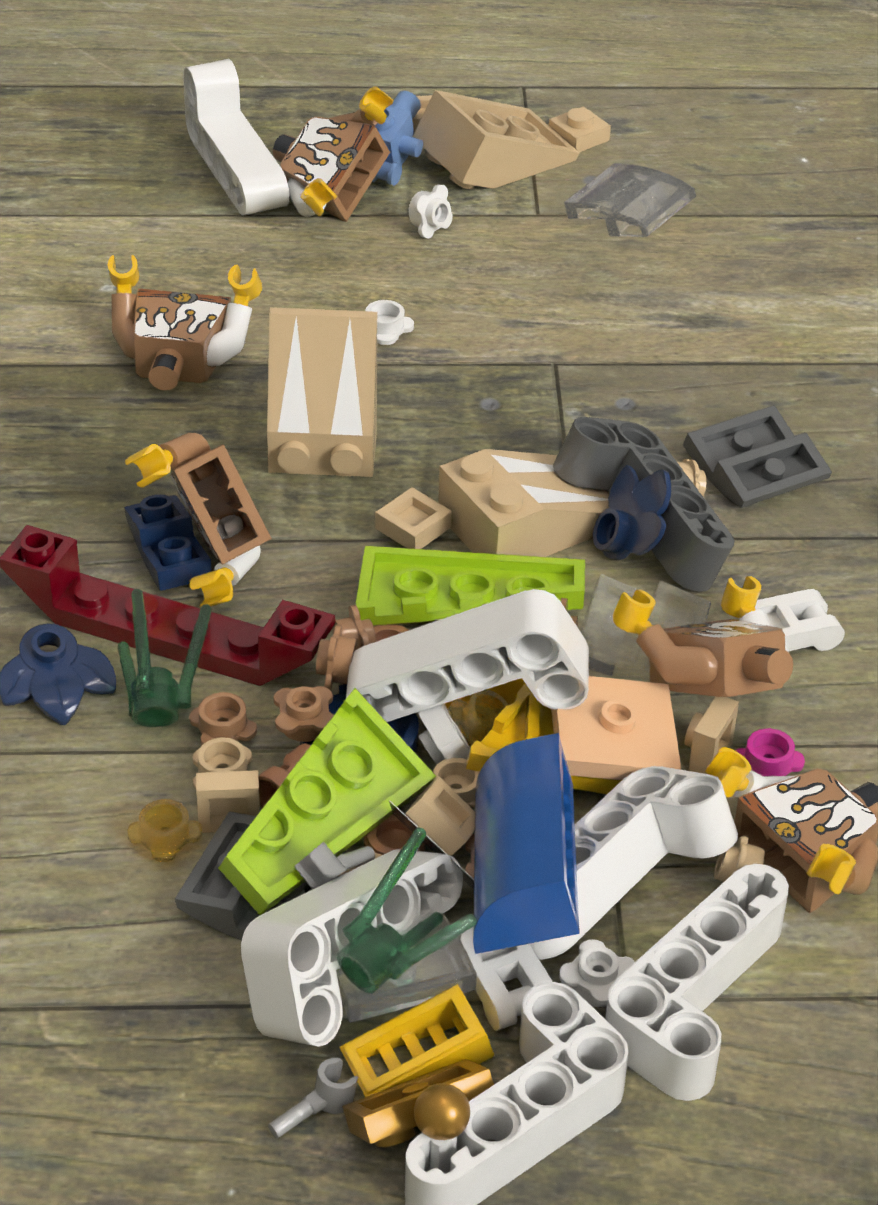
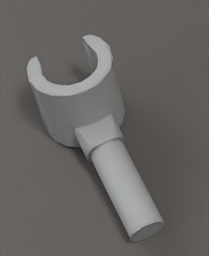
(324, 866)
(326, 1097)

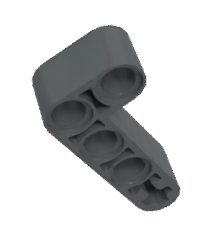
(694, 536)

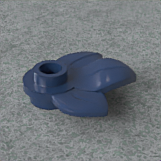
(634, 514)
(57, 677)

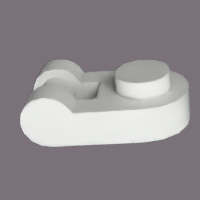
(803, 620)
(501, 966)

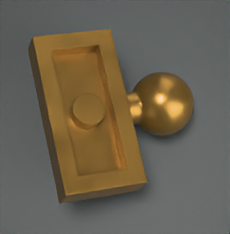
(432, 1102)

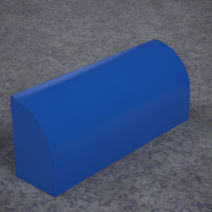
(524, 847)

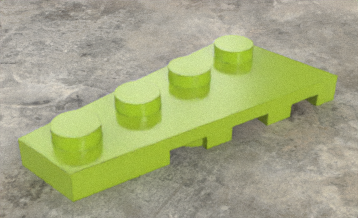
(437, 584)
(328, 797)

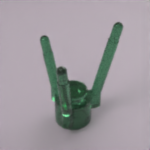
(153, 693)
(381, 951)

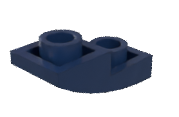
(167, 541)

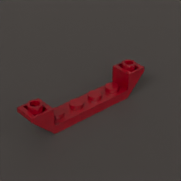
(50, 575)

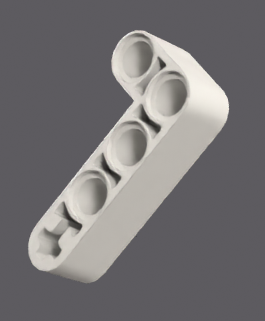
(228, 140)
(474, 651)
(633, 829)
(294, 947)
(664, 992)
(571, 1067)

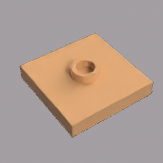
(618, 729)

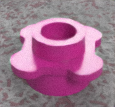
(772, 753)

